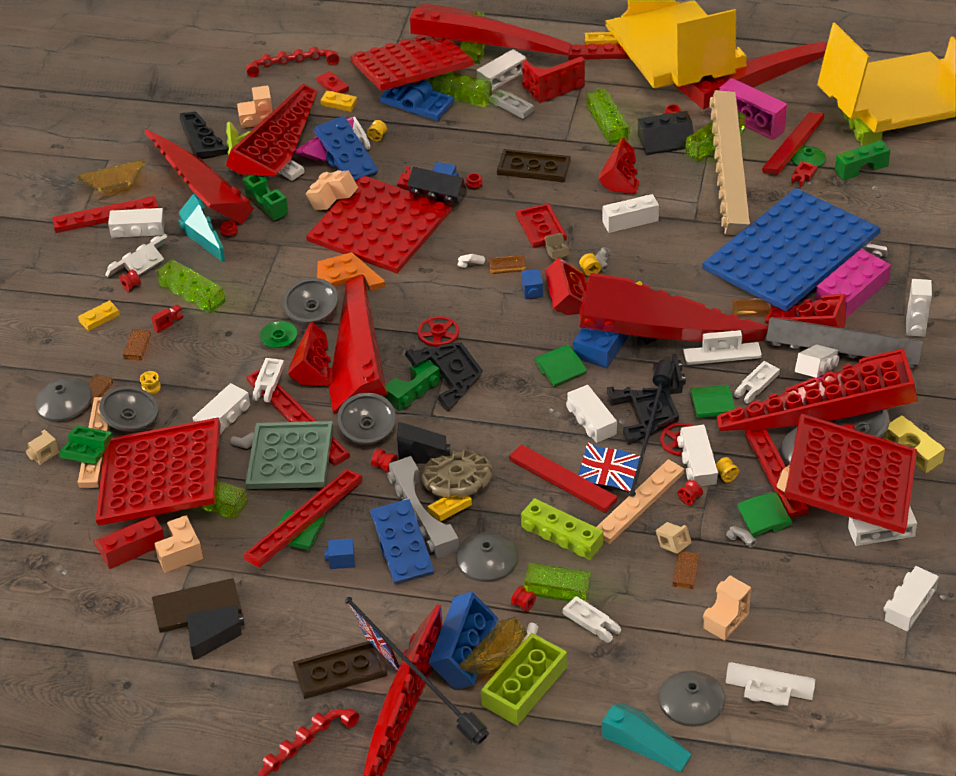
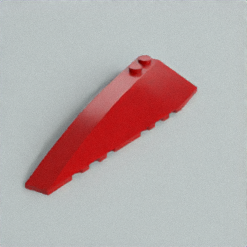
(470, 27)
(757, 71)
(274, 139)
(204, 180)
(636, 310)
(356, 355)
(858, 389)
(403, 695)

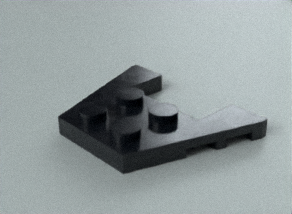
(455, 366)
(643, 404)

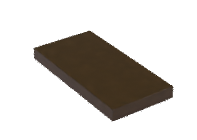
(533, 165)
(173, 607)
(339, 669)

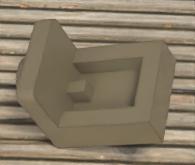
(556, 247)

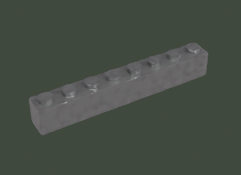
(844, 340)

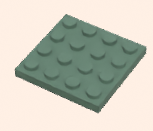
(290, 455)

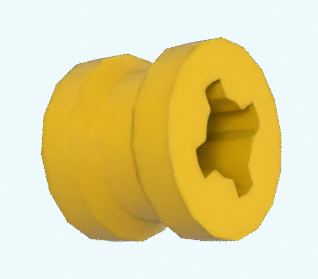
(377, 130)
(590, 264)
(150, 382)
(727, 469)

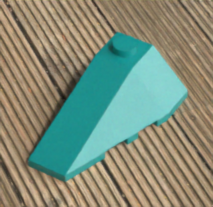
(199, 227)
(642, 735)

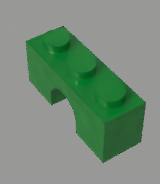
(850, 162)
(271, 202)
(403, 393)

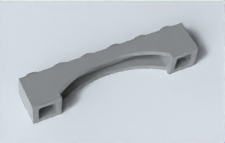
(439, 537)

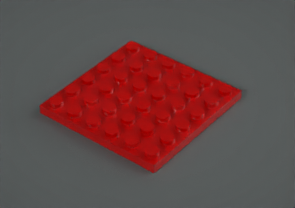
(410, 61)
(379, 224)
(159, 471)
(851, 473)

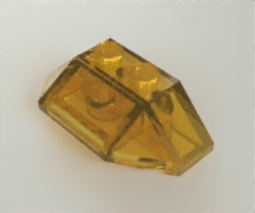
(112, 177)
(495, 648)

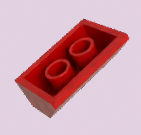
(565, 287)
(129, 541)

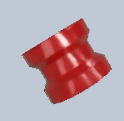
(130, 280)
(690, 492)
(523, 598)

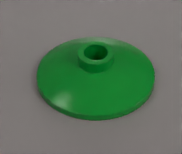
(810, 155)
(278, 334)

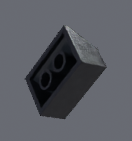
(665, 132)
(436, 185)

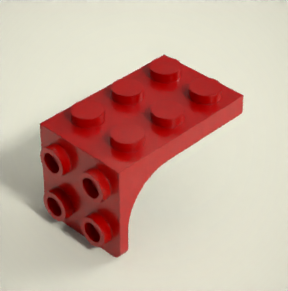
(554, 81)

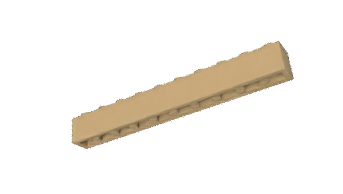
(730, 162)

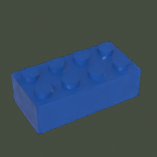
(598, 346)
(462, 631)

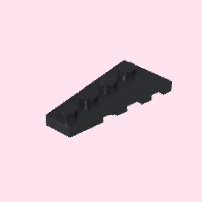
(201, 137)

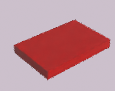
(538, 223)

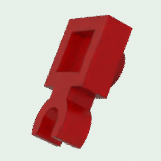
(803, 172)
(404, 177)
(165, 318)

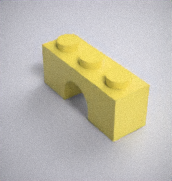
(906, 433)

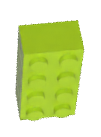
(524, 679)

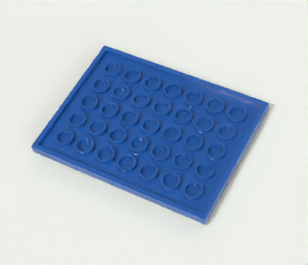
(791, 249)

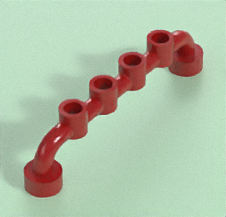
(253, 70)
(305, 736)

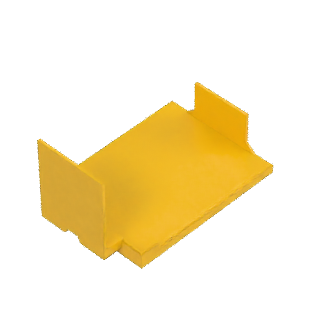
(678, 41)
(891, 90)

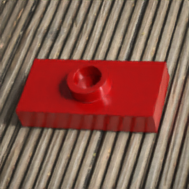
(332, 83)

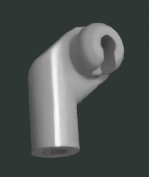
(602, 257)
(245, 442)
(736, 531)

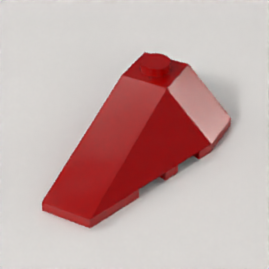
(619, 170)
(827, 311)
(311, 360)

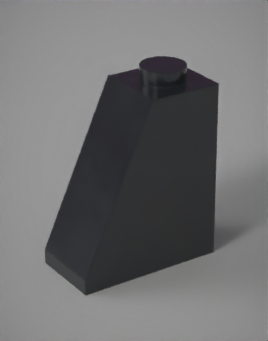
(420, 444)
(213, 629)

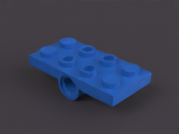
(418, 99)
(345, 148)
(402, 541)

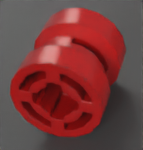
(381, 459)

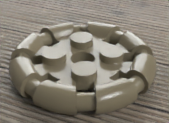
(454, 477)

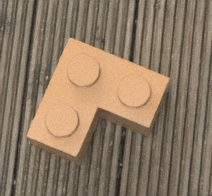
(257, 110)
(331, 187)
(180, 548)
(729, 609)

